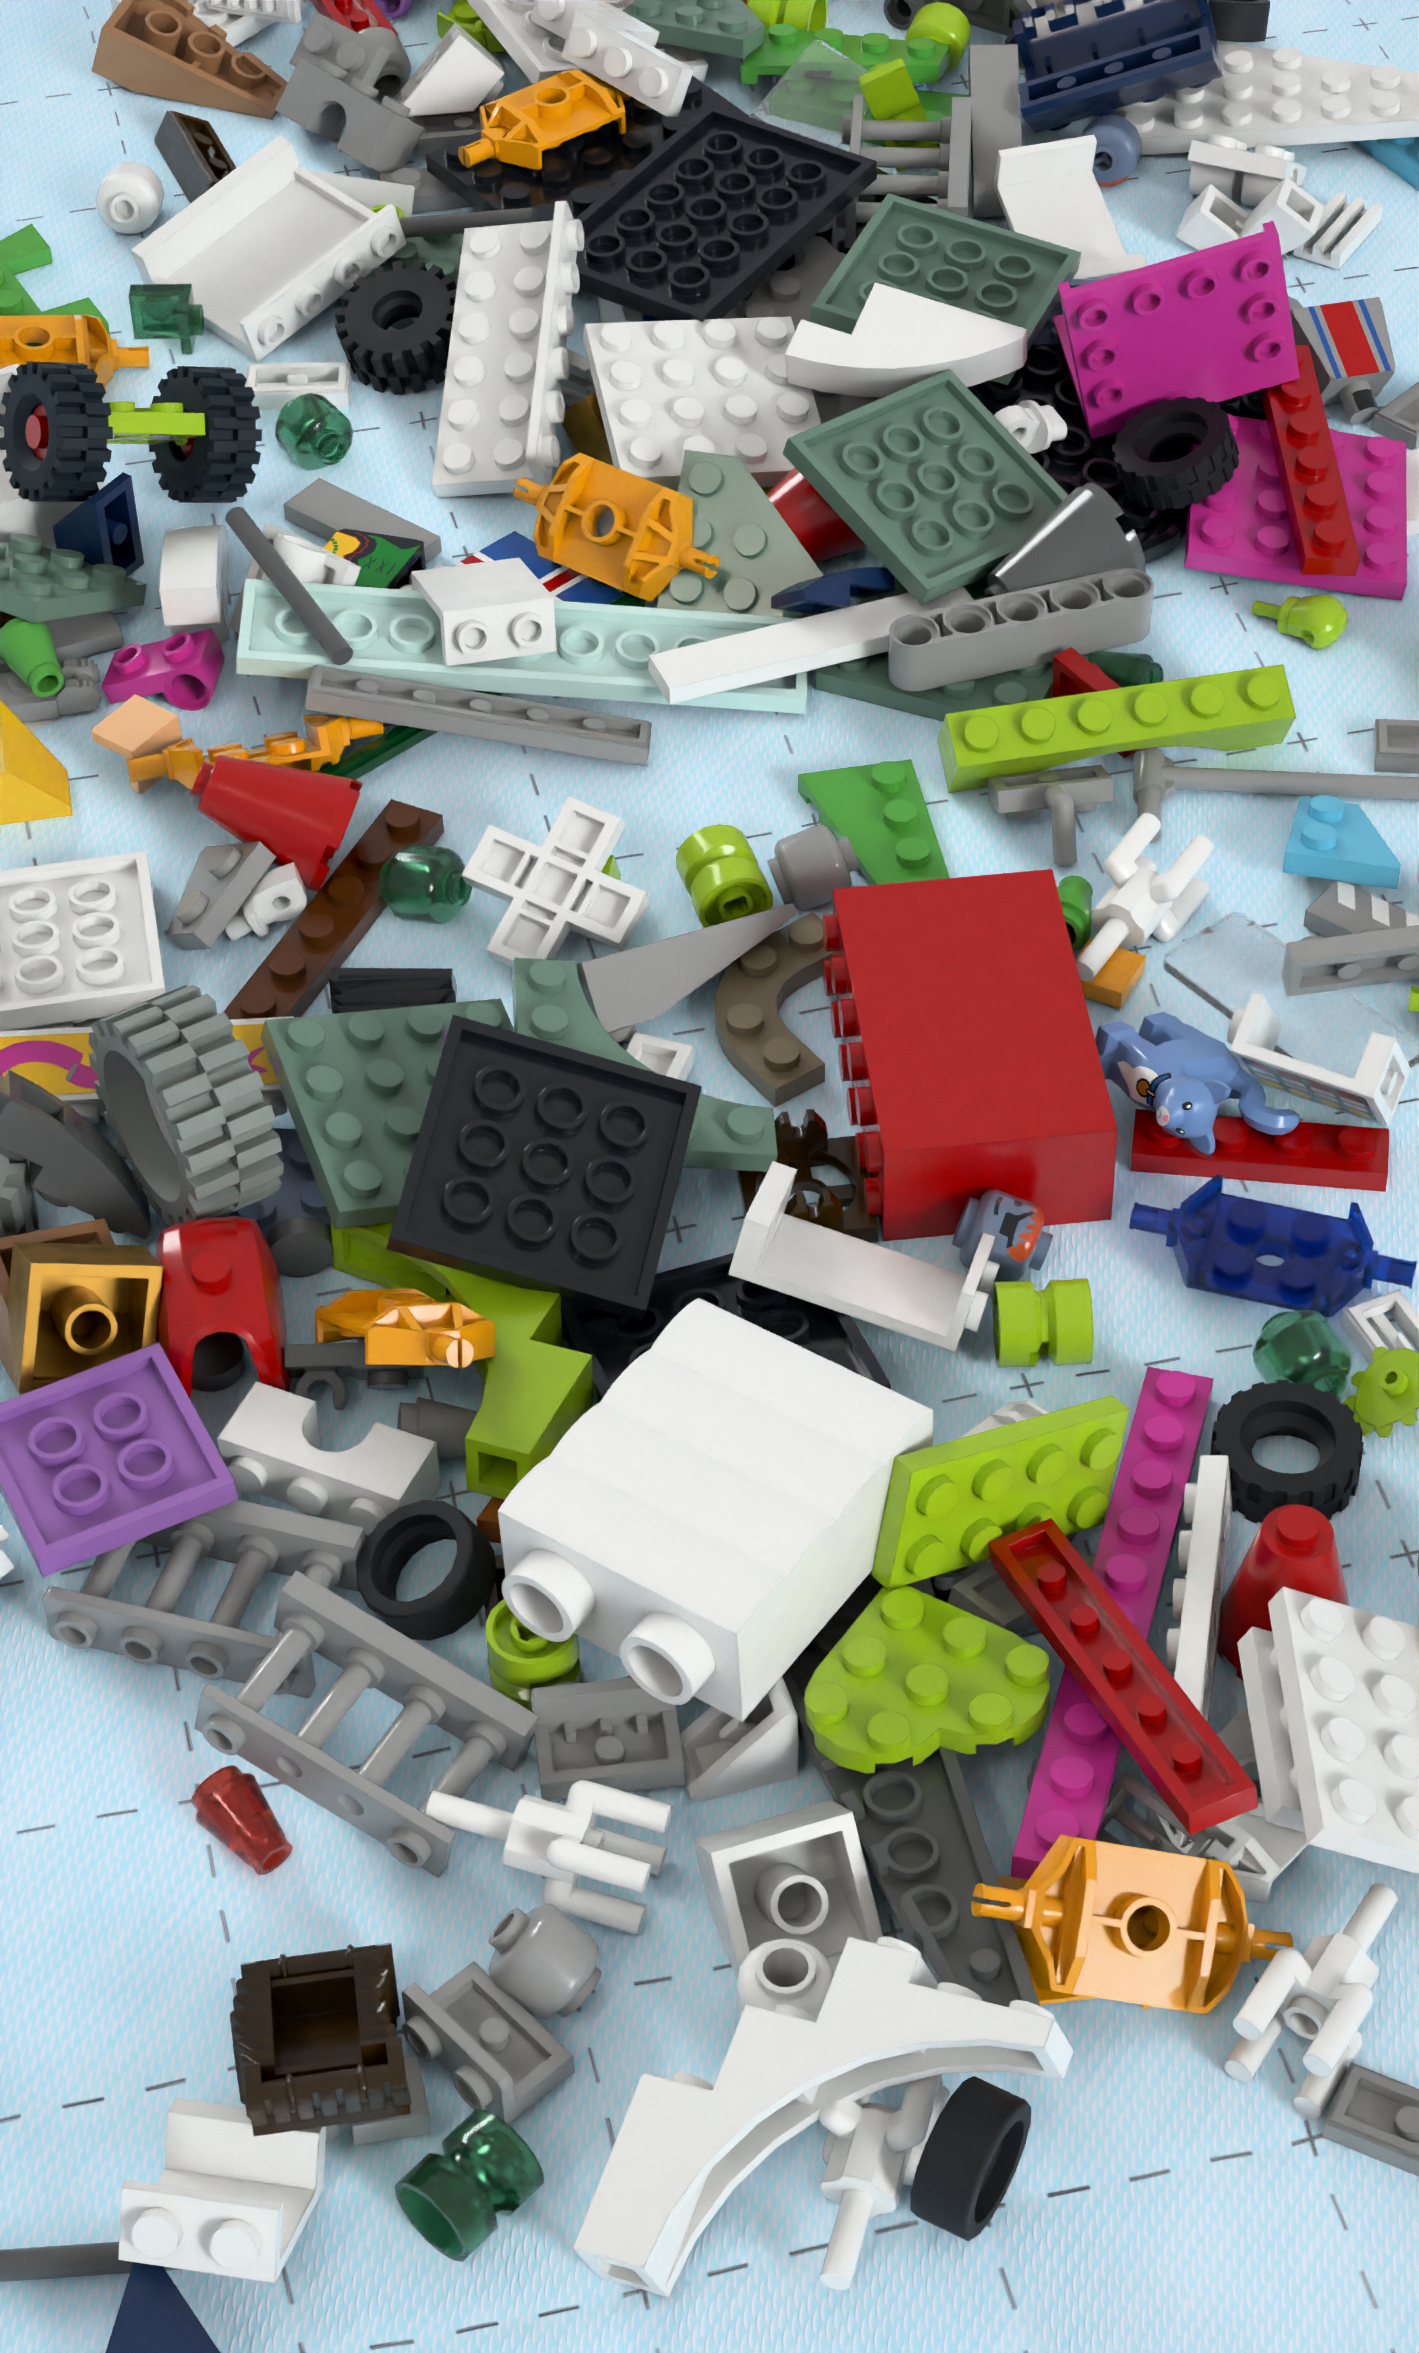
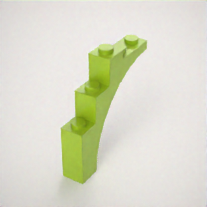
(531, 1383)

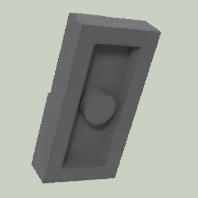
(329, 1361)

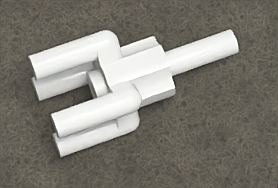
(1143, 899)
(566, 1844)
(1320, 1999)
(867, 2160)

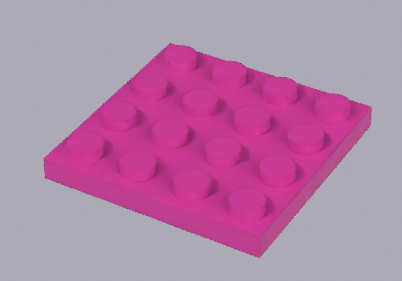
(1248, 528)

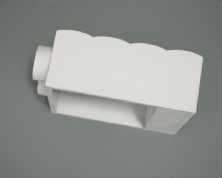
(708, 1509)

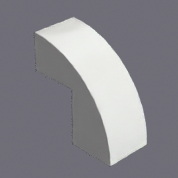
(1218, 220)

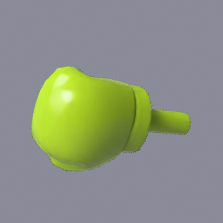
(1313, 618)

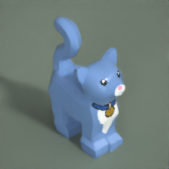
(1184, 1078)

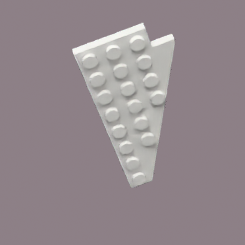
(1282, 102)

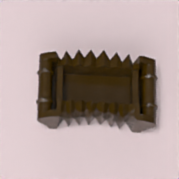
(319, 2040)

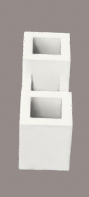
(276, 1452)

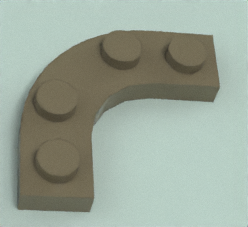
(749, 1006)

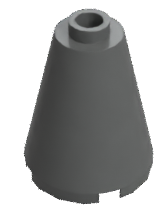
(1069, 544)

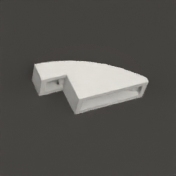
(902, 343)
(195, 579)

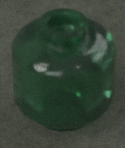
(311, 430)
(424, 884)
(1302, 1349)

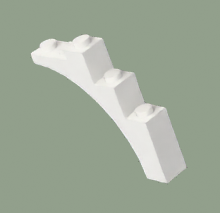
(697, 2141)

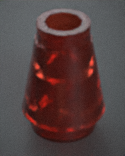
(240, 1817)

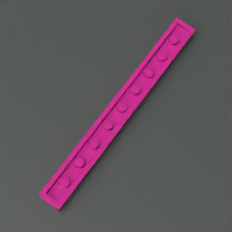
(1131, 1564)

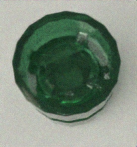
(458, 2194)

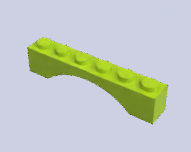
(1203, 711)

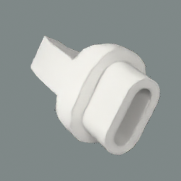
(1033, 425)
(275, 898)

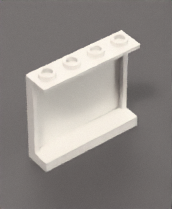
(268, 249)

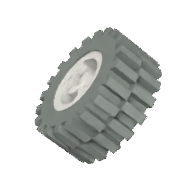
(186, 1106)

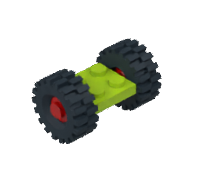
(62, 428)

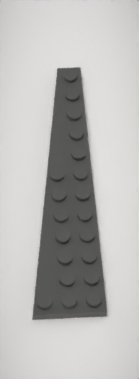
(921, 1843)

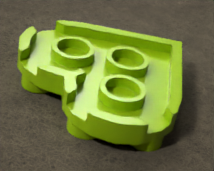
(922, 1680)

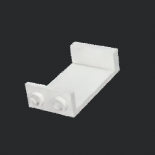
(1056, 198)
(857, 1274)

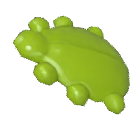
(1386, 1391)

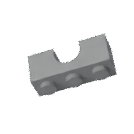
(374, 130)

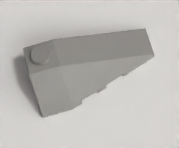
(655, 976)

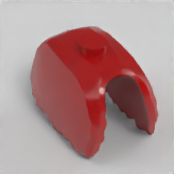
(221, 1280)

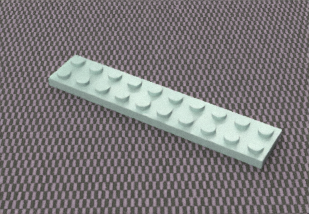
(597, 654)

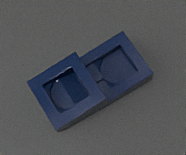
(834, 590)

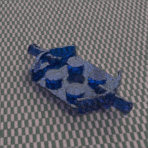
(1223, 1235)

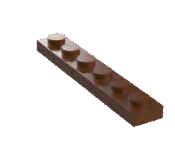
(333, 919)

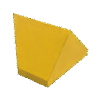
(30, 776)

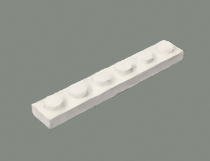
(1199, 1596)

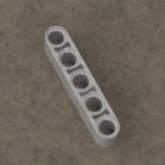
(994, 118)
(1019, 629)

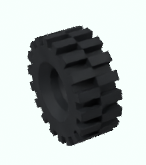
(406, 354)

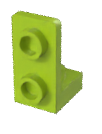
(894, 97)

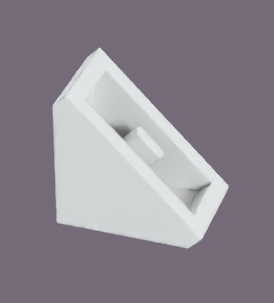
(737, 1756)

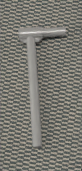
(1157, 779)

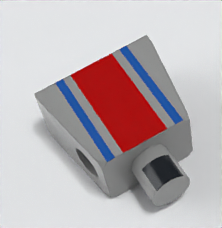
(1347, 352)

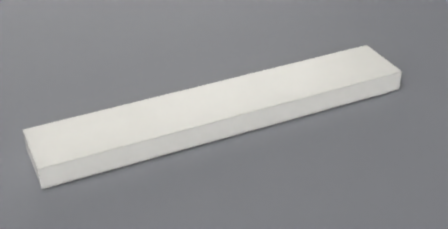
(785, 647)

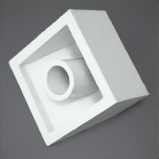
(453, 77)
(789, 1880)

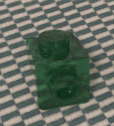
(166, 313)

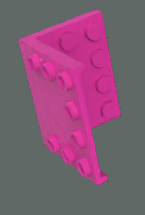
(1179, 329)

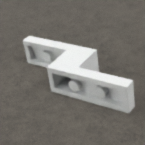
(617, 51)

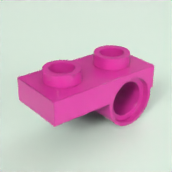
(180, 667)

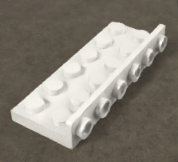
(508, 356)

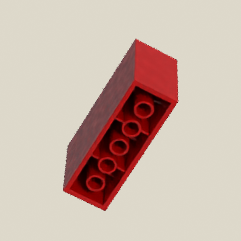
(967, 1051)

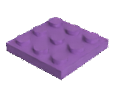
(107, 1460)

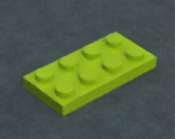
(983, 1486)

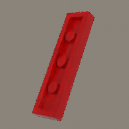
(1306, 1156)

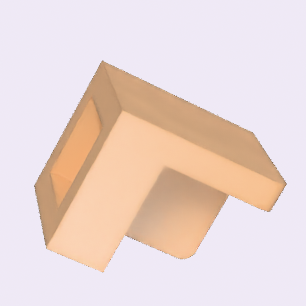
(138, 731)

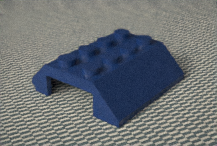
(1111, 56)

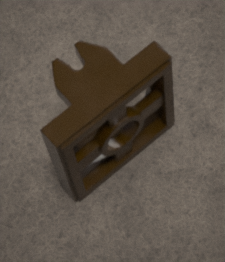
(810, 1147)

